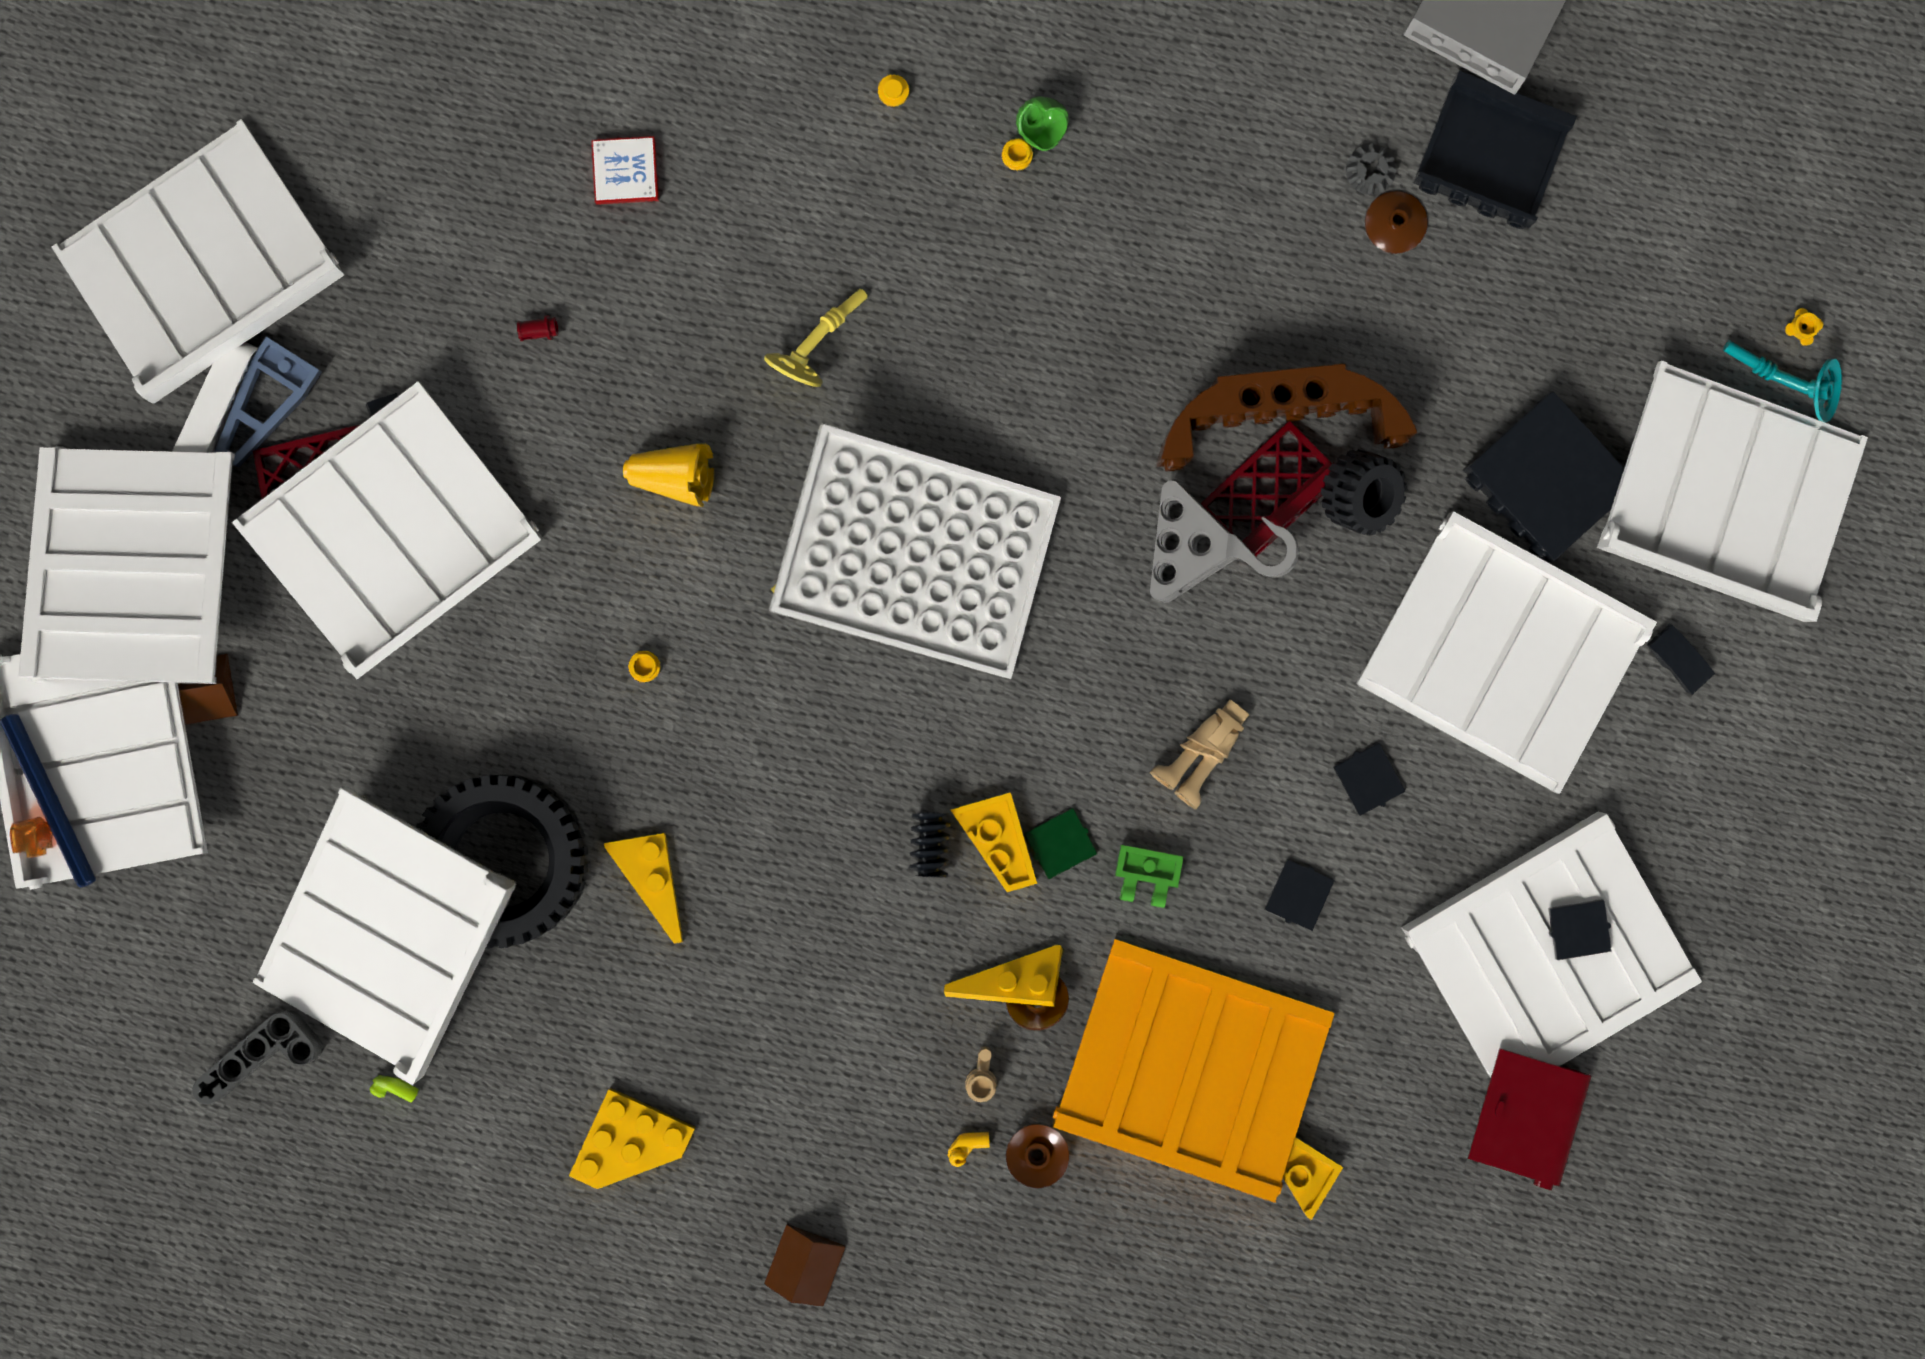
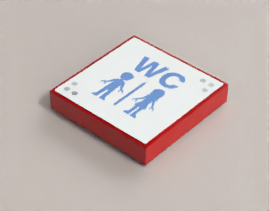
(625, 170)

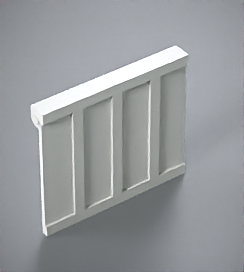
(197, 262)
(1733, 493)
(388, 530)
(126, 565)
(1505, 652)
(115, 765)
(383, 934)
(1500, 966)

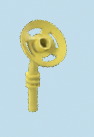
(796, 363)

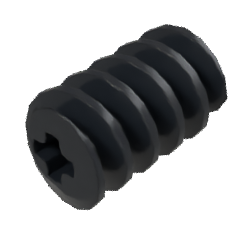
(930, 844)

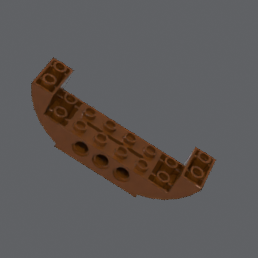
(1334, 391)

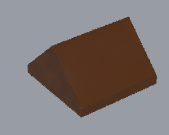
(209, 701)
(804, 1266)

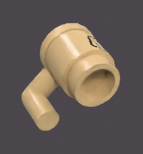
(981, 1081)

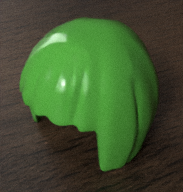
(1042, 122)

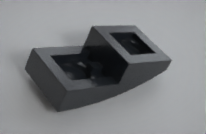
(1681, 658)

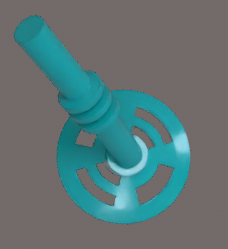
(1821, 389)

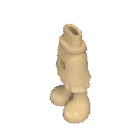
(1212, 741)

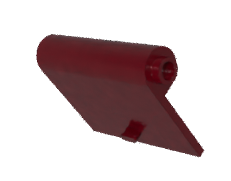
(1534, 1122)

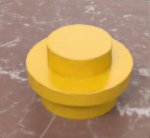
(893, 90)
(1017, 154)
(644, 666)

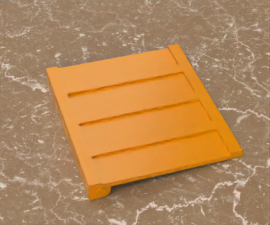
(1193, 1070)

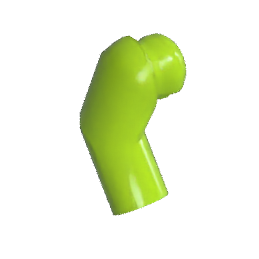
(393, 1085)

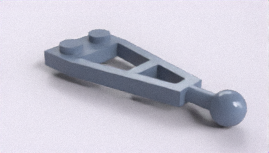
(286, 369)

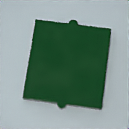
(1060, 843)

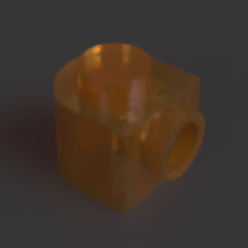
(31, 837)

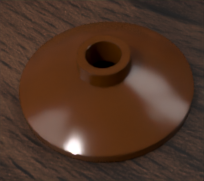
(1388, 235)
(1042, 1017)
(1039, 1172)

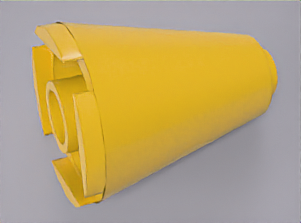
(673, 472)

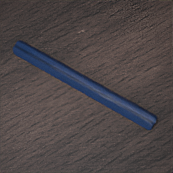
(48, 800)

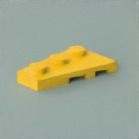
(999, 839)

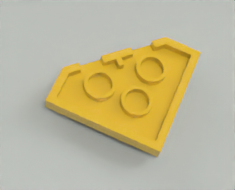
(628, 1141)

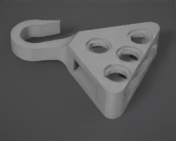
(1194, 566)

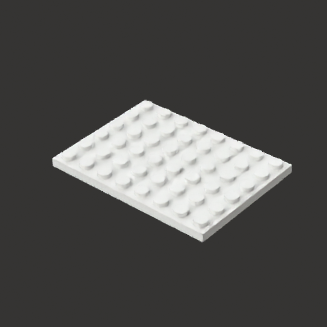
(914, 552)

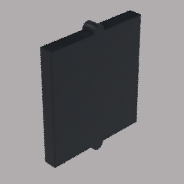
(1369, 779)
(1299, 894)
(1579, 929)

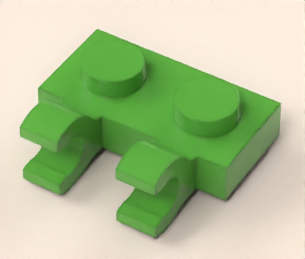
(1149, 867)

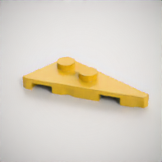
(649, 871)
(1021, 981)
(1309, 1176)

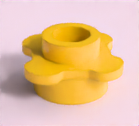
(1812, 322)

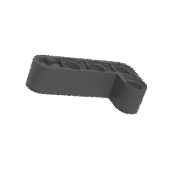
(251, 1060)

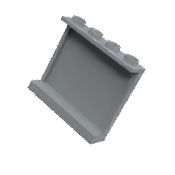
(1487, 36)

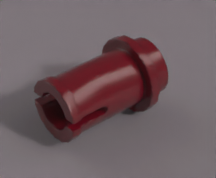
(538, 328)

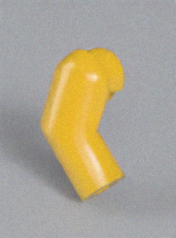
(964, 1144)

